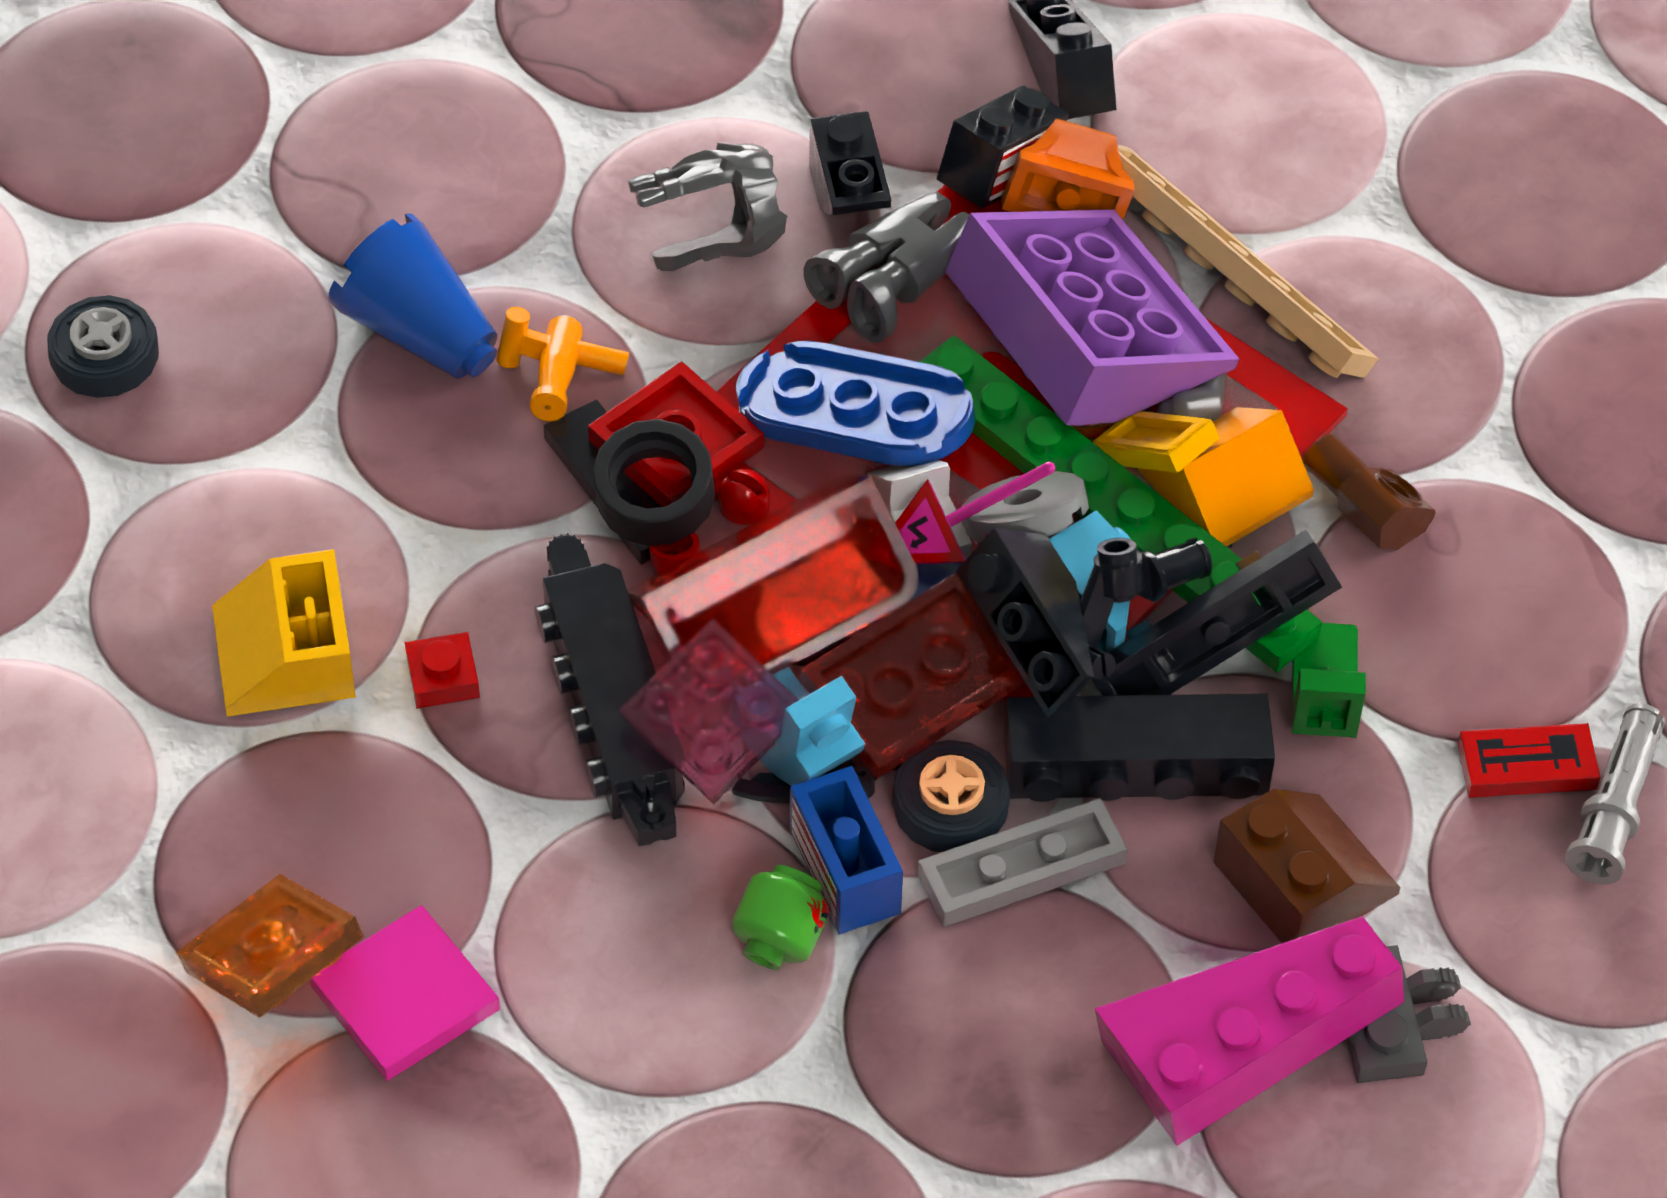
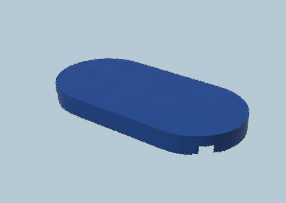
(856, 403)

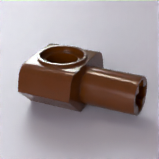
(1371, 498)

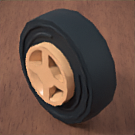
(974, 789)

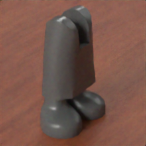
(887, 261)

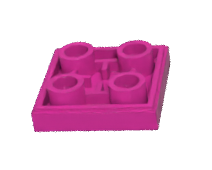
(405, 992)

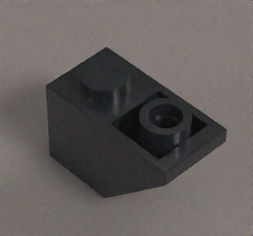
(847, 164)

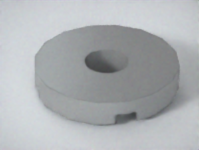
(1037, 508)

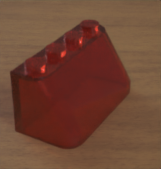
(787, 578)

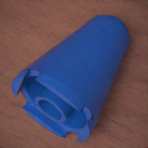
(415, 299)

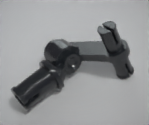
(1125, 572)

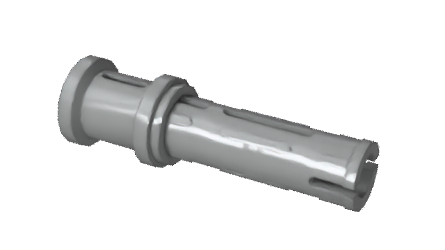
(1612, 814)

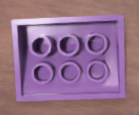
(1085, 311)

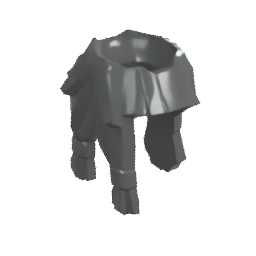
(756, 214)

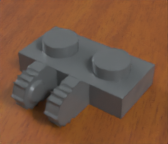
(1393, 1042)

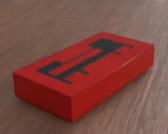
(1528, 760)

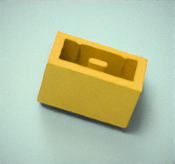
(284, 636)

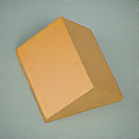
(1240, 478)

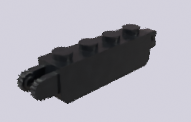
(603, 666)

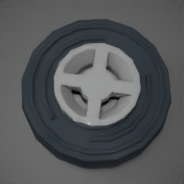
(116, 328)

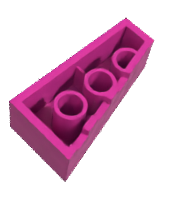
(1248, 1023)

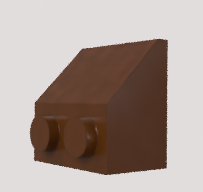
(1299, 864)

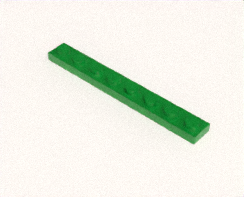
(1033, 434)

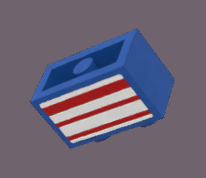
(846, 849)

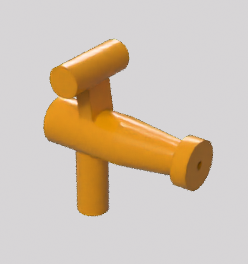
(558, 355)

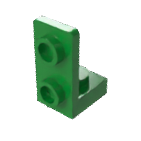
(1327, 684)

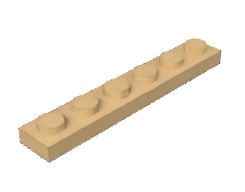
(1247, 274)

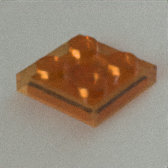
(270, 945)

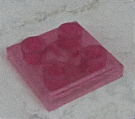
(710, 711)

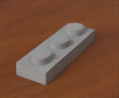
(1022, 862)

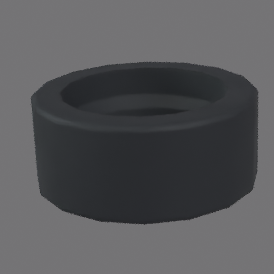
(652, 440)

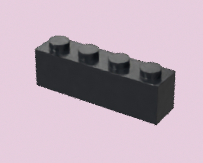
(1140, 747)

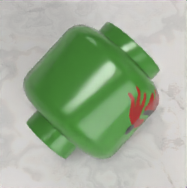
(780, 917)

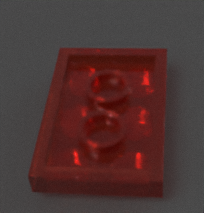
(918, 673)

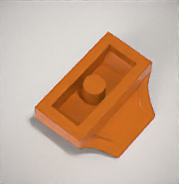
(1069, 171)

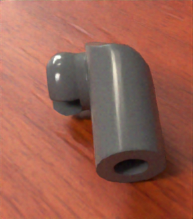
(1200, 402)

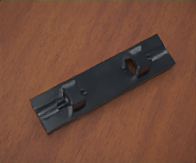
(1221, 620)

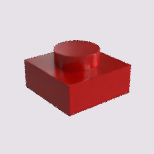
(442, 670)

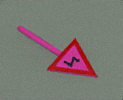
(928, 529)

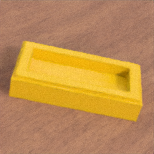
(1157, 440)

